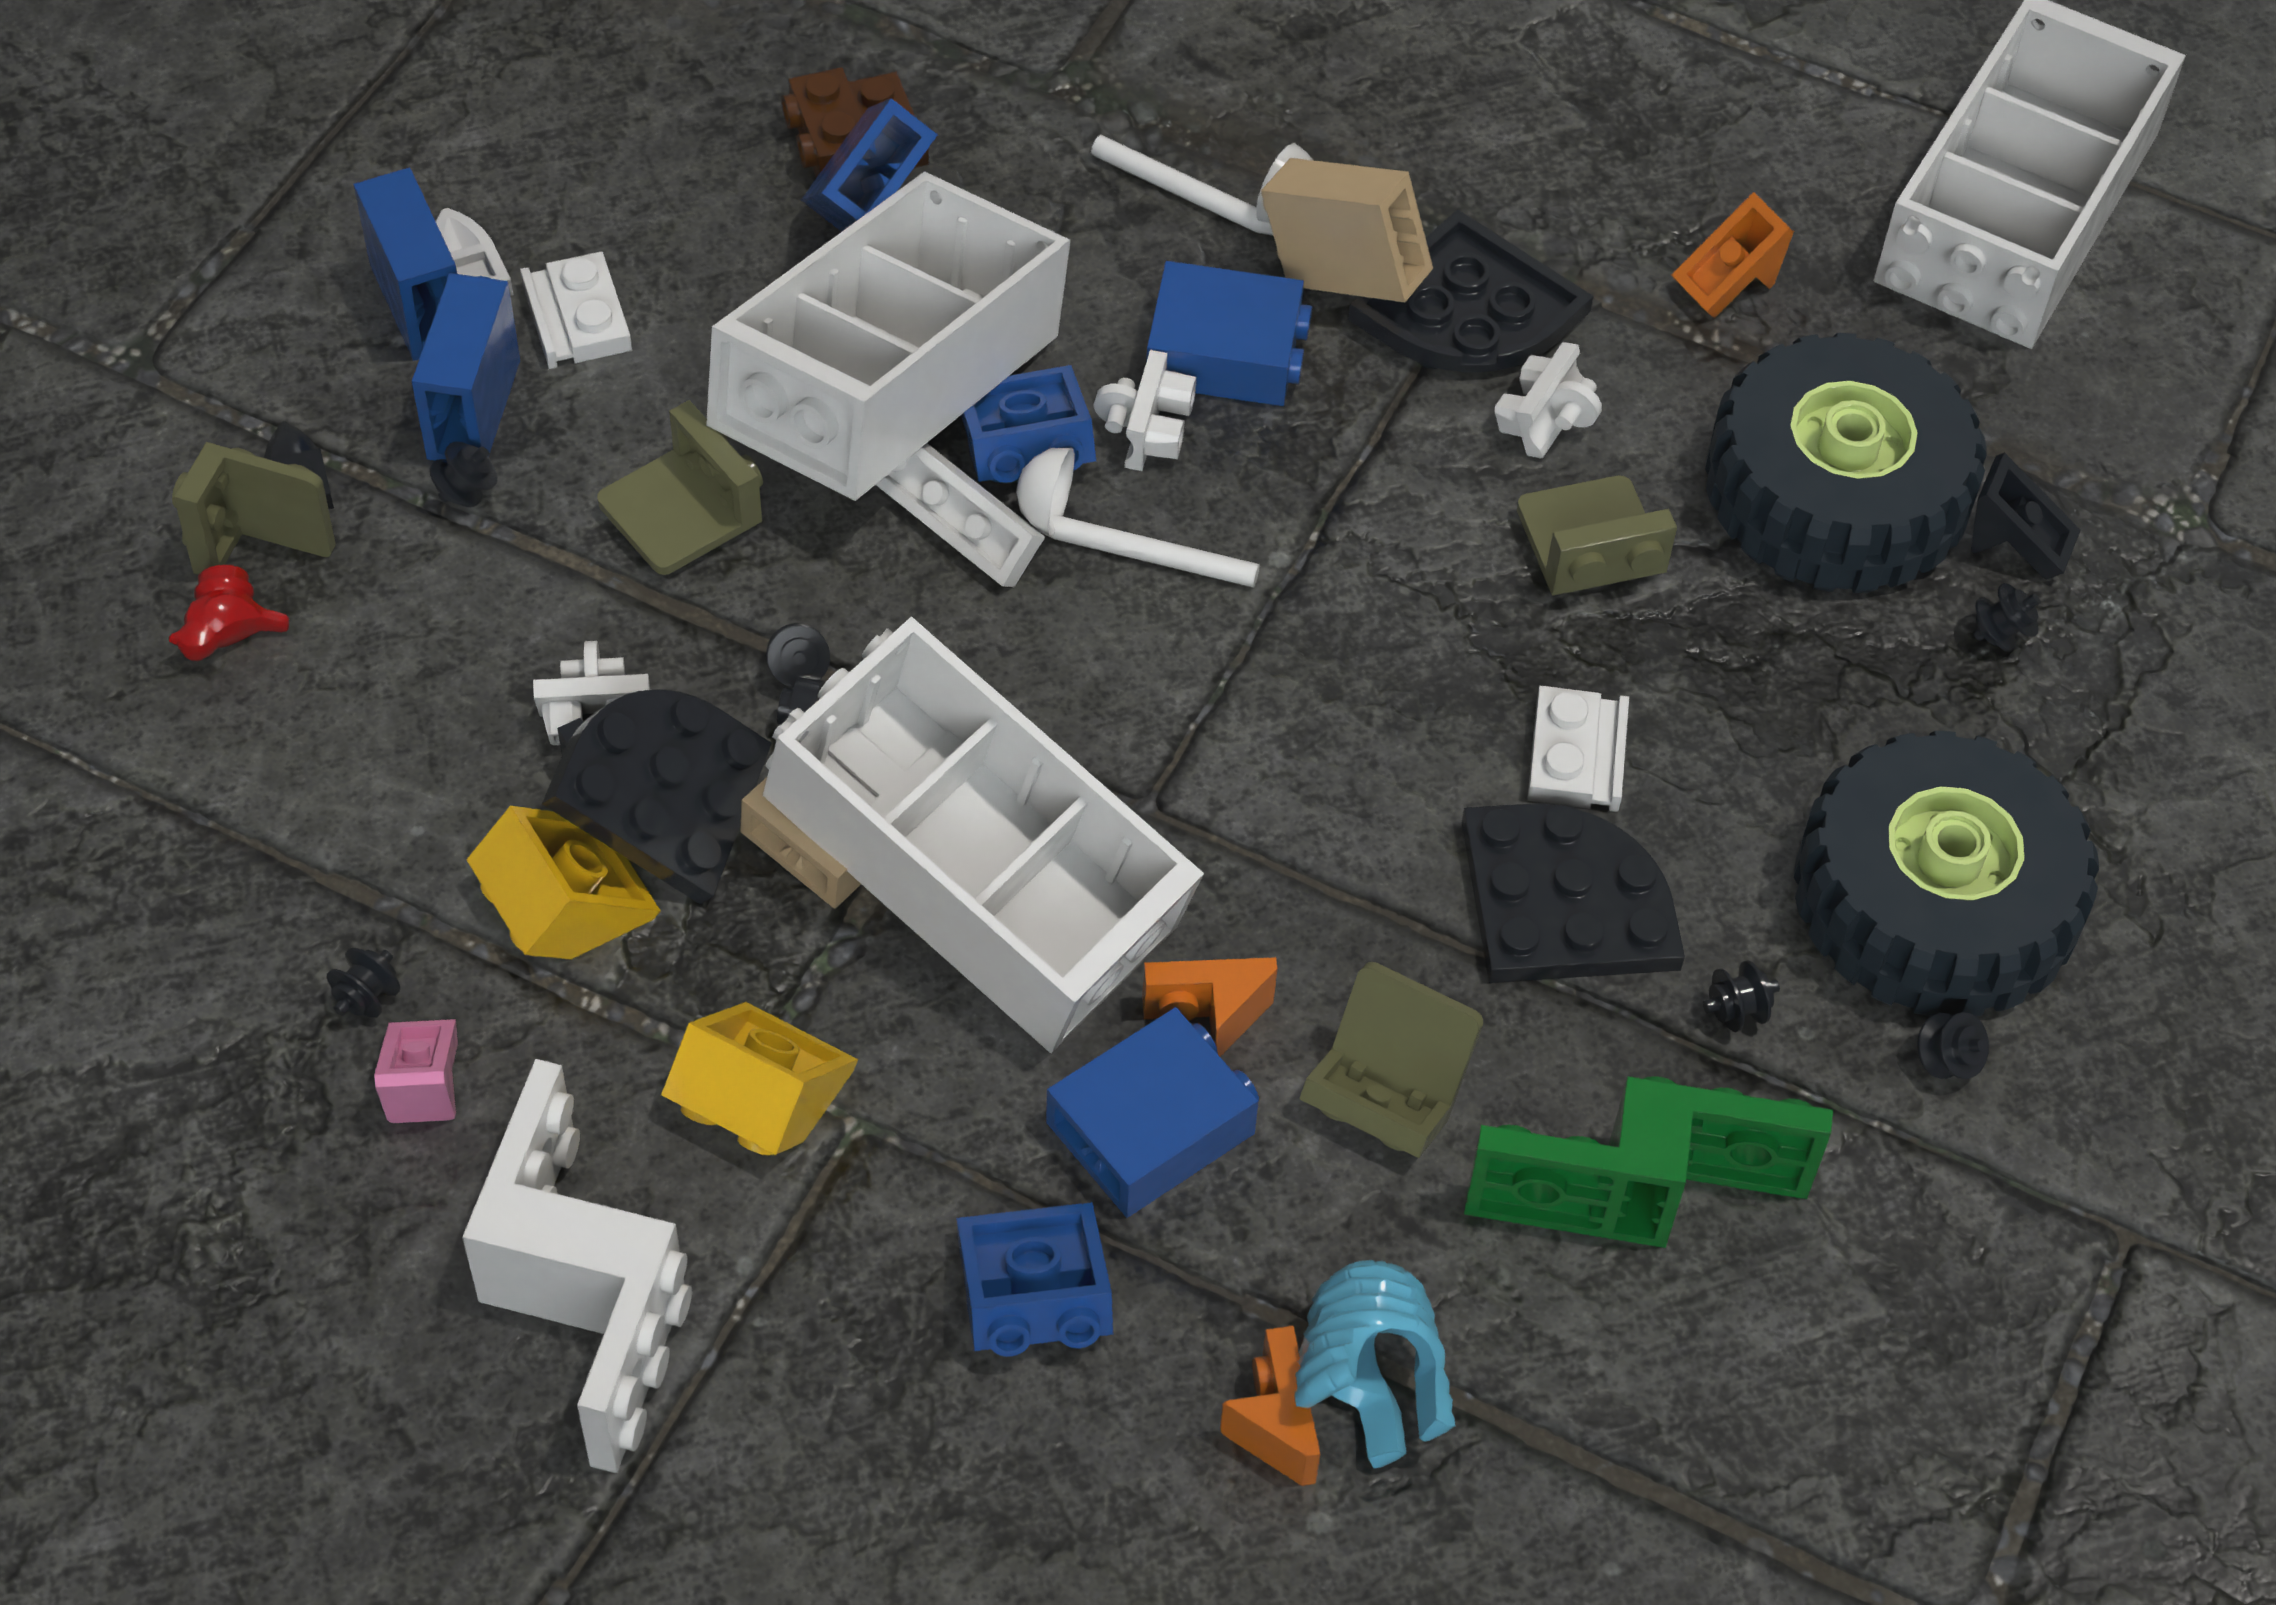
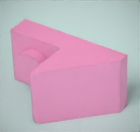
(416, 1071)

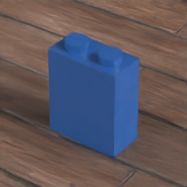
(869, 164)
(404, 252)
(1231, 330)
(466, 365)
(1152, 1111)

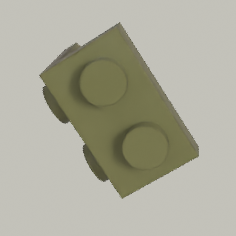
(252, 496)
(686, 497)
(1595, 534)
(1395, 1060)

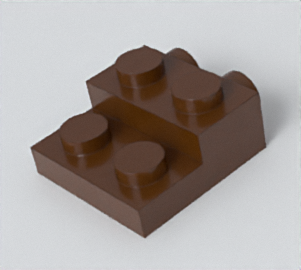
(829, 107)

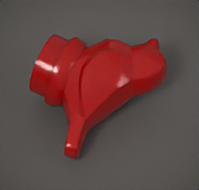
(223, 613)

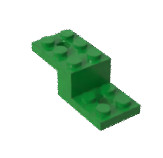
(1656, 1144)

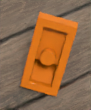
(1741, 248)
(1224, 990)
(1271, 1421)

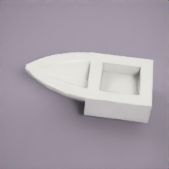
(471, 247)

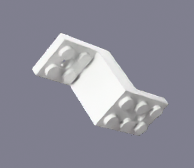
(578, 1265)

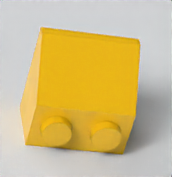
(558, 884)
(756, 1077)

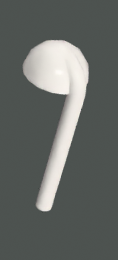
(1192, 189)
(1043, 499)

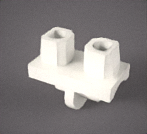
(1553, 402)
(1139, 410)
(583, 688)

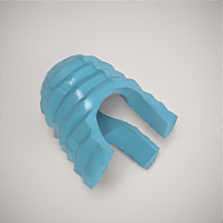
(1341, 1355)

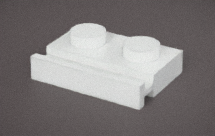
(576, 309)
(1578, 748)

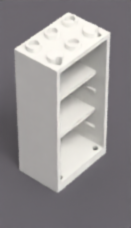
(2028, 170)
(886, 334)
(978, 831)

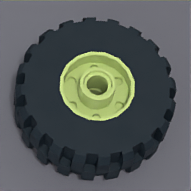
(1845, 462)
(1945, 874)

